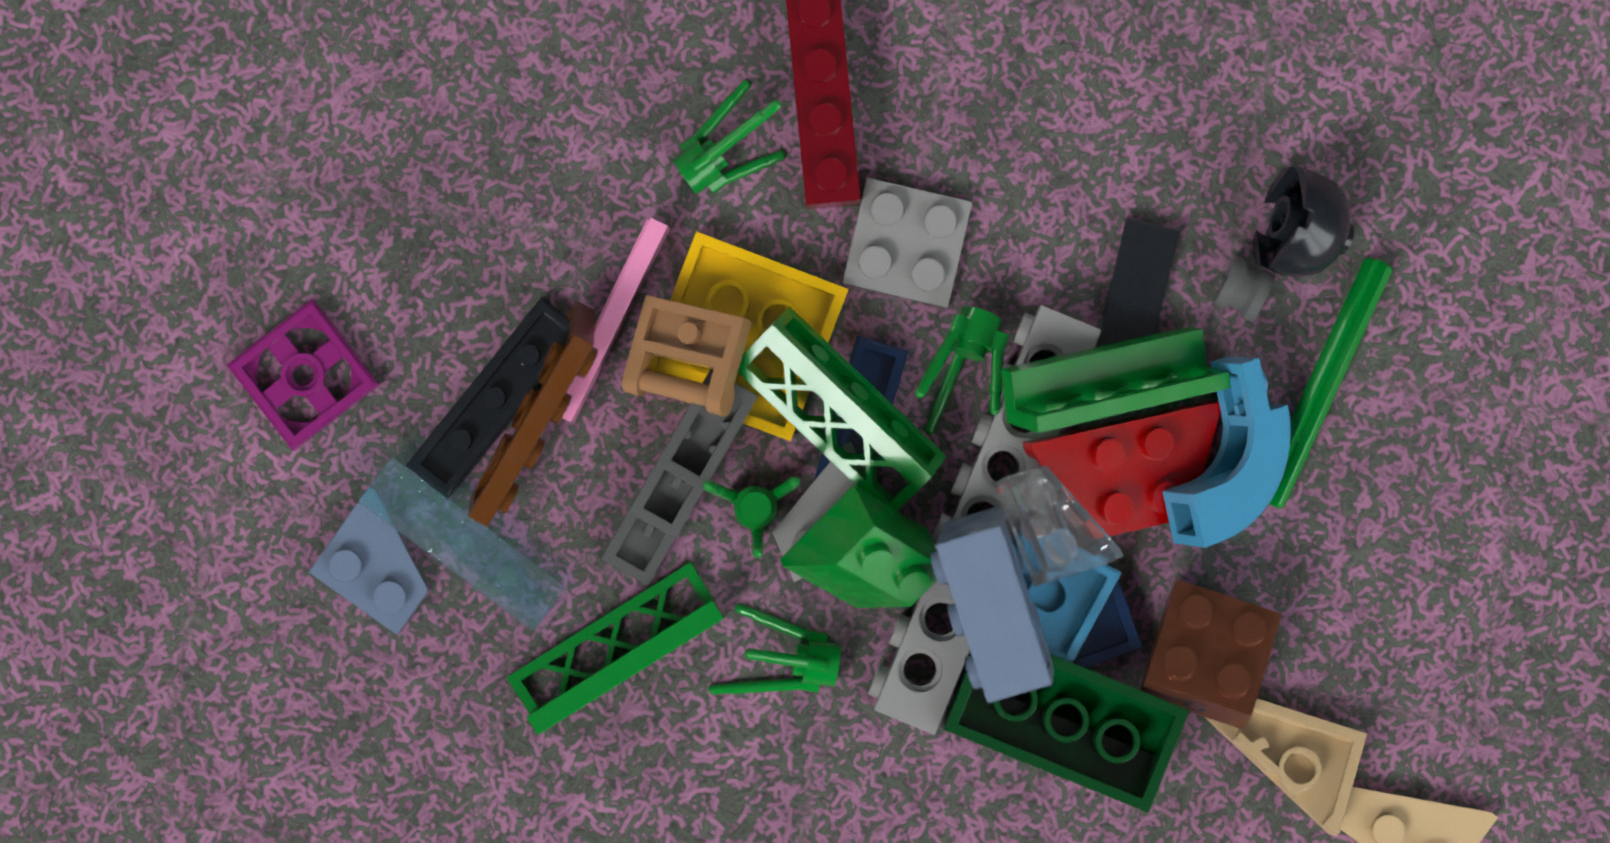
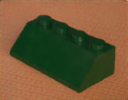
(1077, 730)

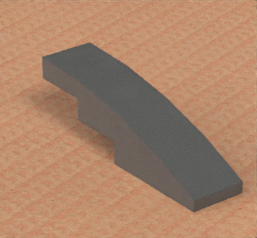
(675, 486)

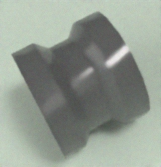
(1243, 289)

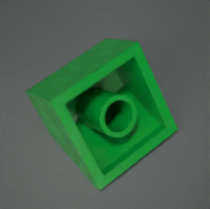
(865, 554)

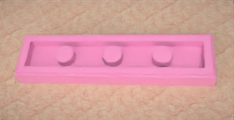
(617, 308)

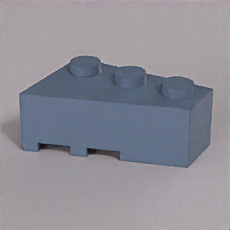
(992, 605)

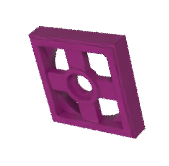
(246, 371)

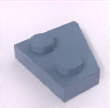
(372, 569)

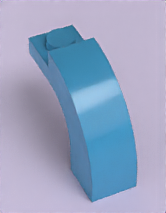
(1245, 468)

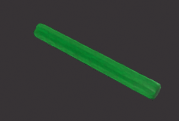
(1331, 369)

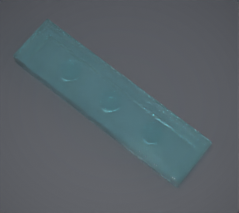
(462, 544)

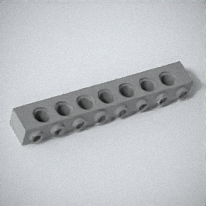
(925, 703)

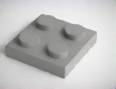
(907, 242)

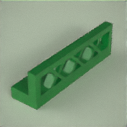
(1109, 380)
(852, 398)
(625, 666)

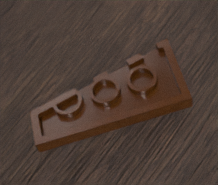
(561, 365)

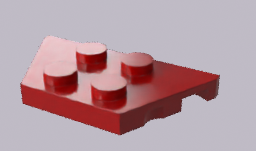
(1127, 463)

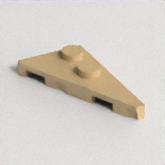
(1303, 757)
(1396, 818)

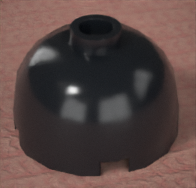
(1305, 226)

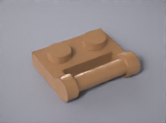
(691, 337)

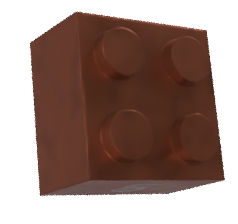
(1210, 653)

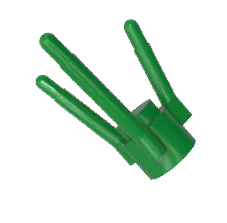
(703, 163)
(970, 337)
(754, 506)
(814, 663)

